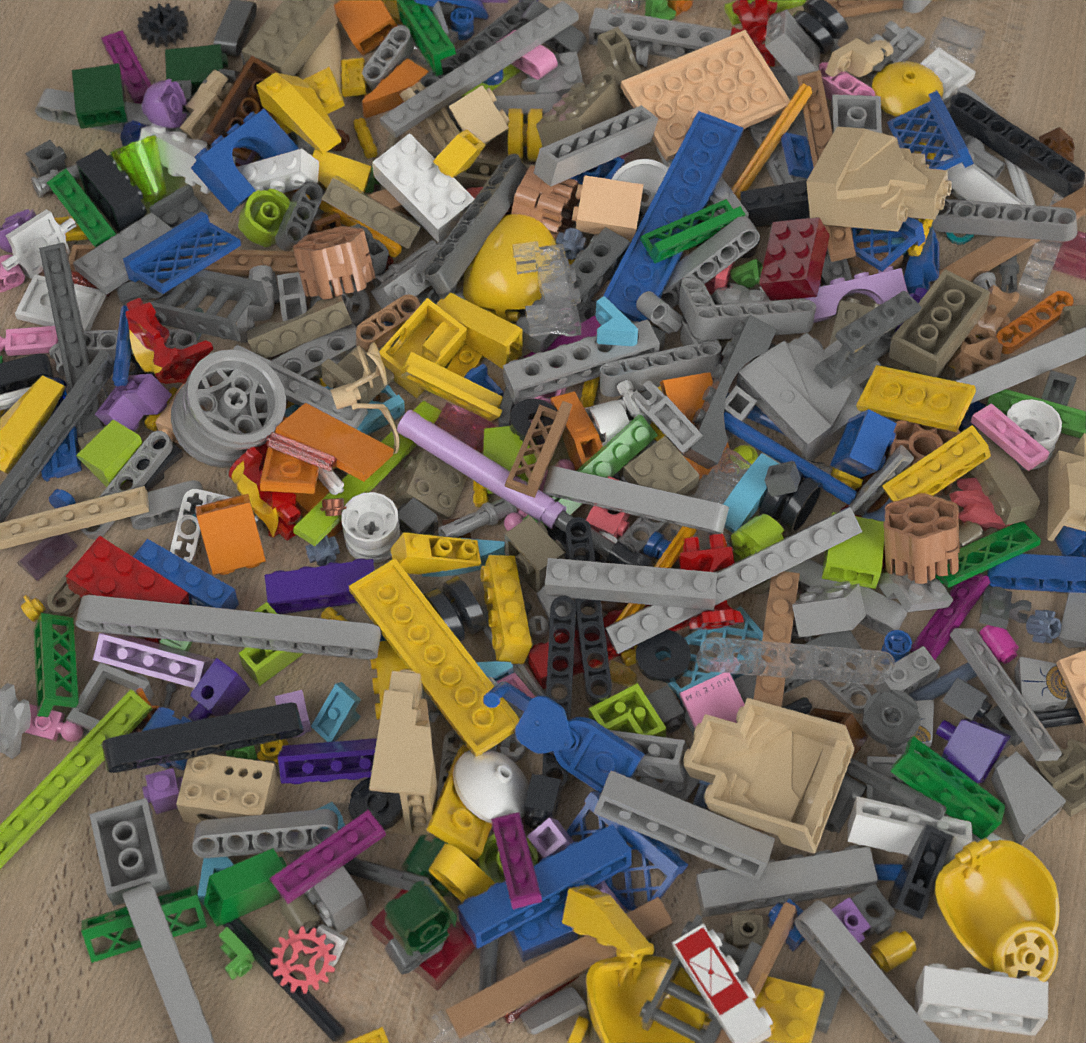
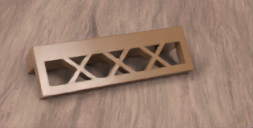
(542, 452)

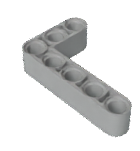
(717, 321)
(693, 358)

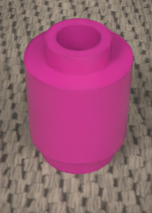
(999, 643)

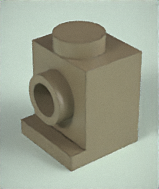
(1072, 318)

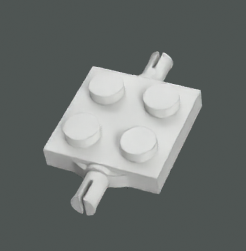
(31, 236)

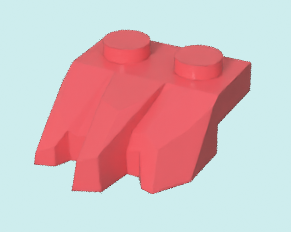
(976, 505)

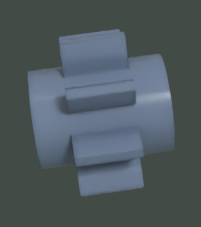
(572, 242)
(324, 551)
(1043, 626)

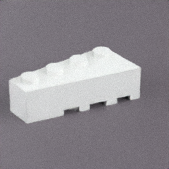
(178, 153)

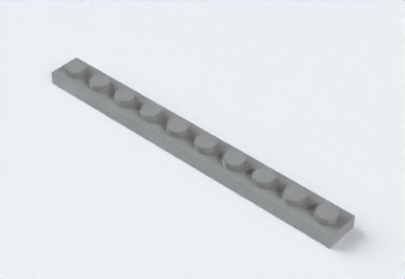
(478, 69)
(739, 577)

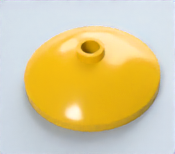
(905, 86)

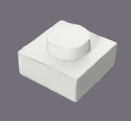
(332, 937)

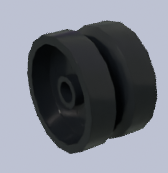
(821, 23)
(793, 507)
(457, 607)

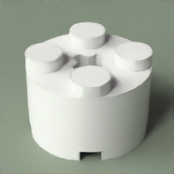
(608, 419)

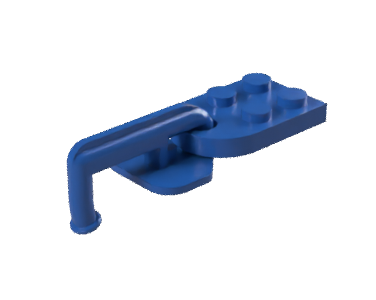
(546, 729)

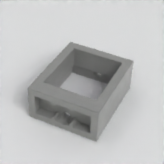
(791, 45)
(95, 684)

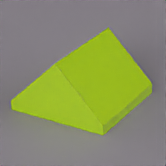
(110, 451)

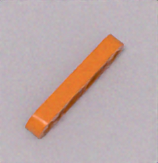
(1031, 319)

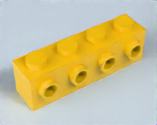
(505, 609)

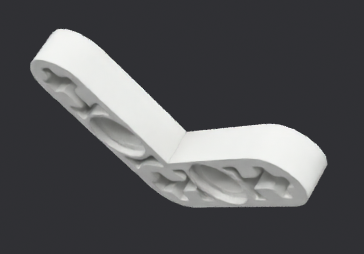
(206, 497)

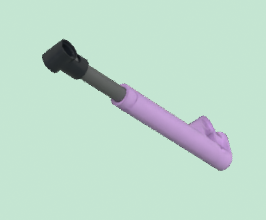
(494, 477)

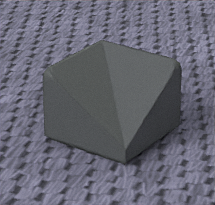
(782, 478)

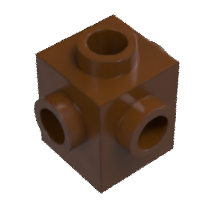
(1059, 142)

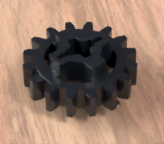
(162, 25)

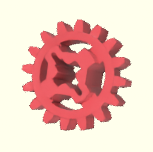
(309, 972)

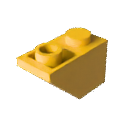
(459, 154)

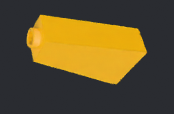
(486, 332)

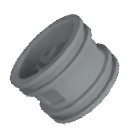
(243, 396)

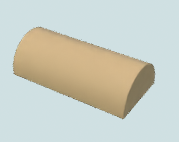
(326, 55)

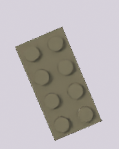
(292, 34)
(579, 110)
(941, 326)

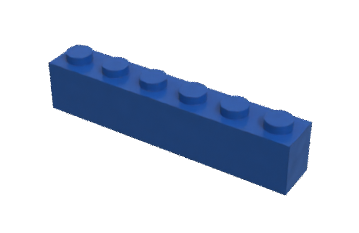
(580, 864)

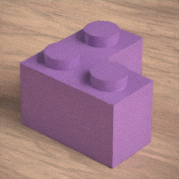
(129, 403)

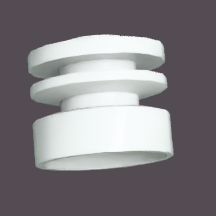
(1038, 421)
(366, 516)

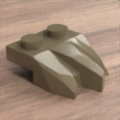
(1068, 776)

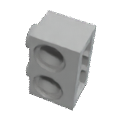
(911, 673)

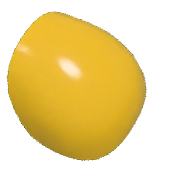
(492, 274)
(992, 889)
(622, 986)

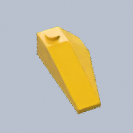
(298, 109)
(26, 419)

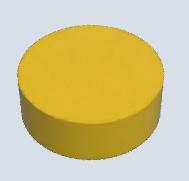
(578, 1030)

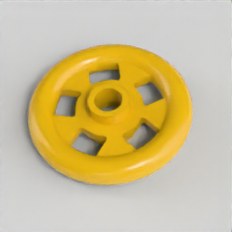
(1018, 951)

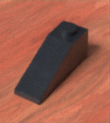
(919, 873)

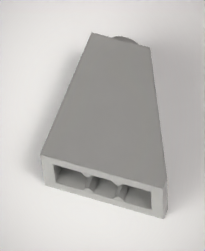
(1026, 794)

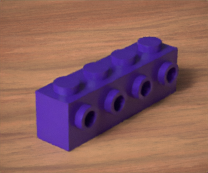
(315, 586)
(326, 761)

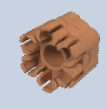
(546, 203)
(334, 257)
(920, 441)
(921, 537)

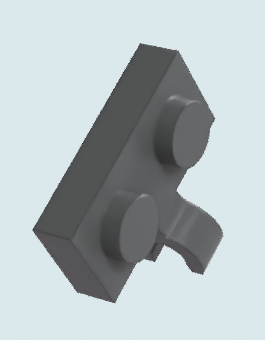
(997, 608)

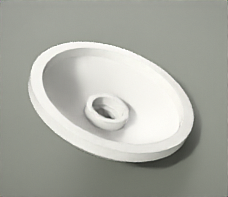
(644, 172)
(490, 785)

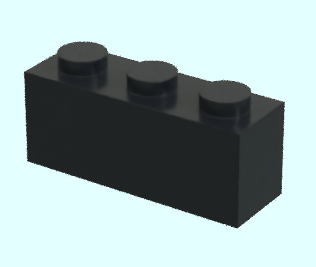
(776, 203)

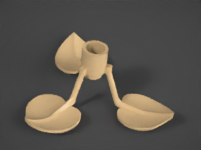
(349, 393)

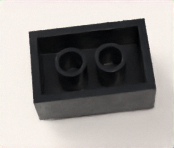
(111, 190)

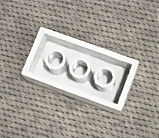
(421, 187)
(981, 1000)

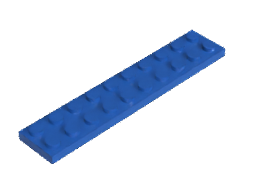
(682, 192)

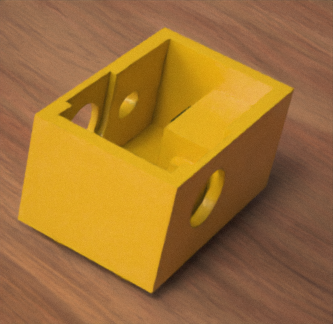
(428, 334)

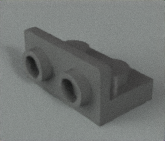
(178, 207)

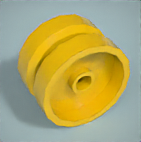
(524, 134)

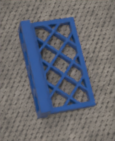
(944, 125)
(910, 230)
(174, 245)
(650, 848)

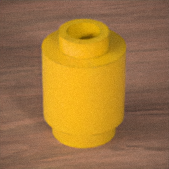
(893, 950)

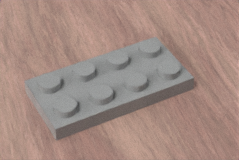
(105, 263)

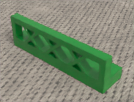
(426, 33)
(81, 208)
(691, 235)
(991, 552)
(45, 665)
(948, 789)
(120, 919)

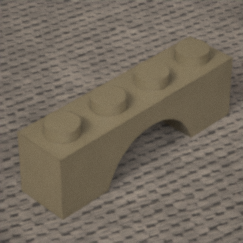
(616, 52)
(371, 213)
(278, 337)

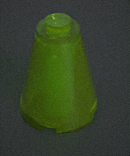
(143, 166)

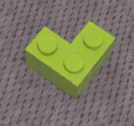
(264, 663)
(629, 713)

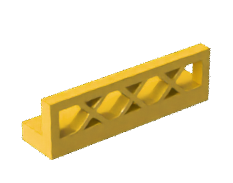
(451, 387)
(940, 466)

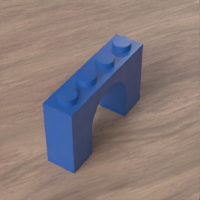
(217, 167)

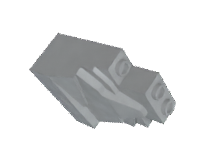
(798, 398)

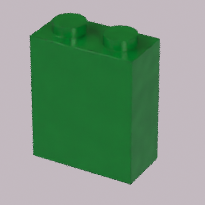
(243, 887)

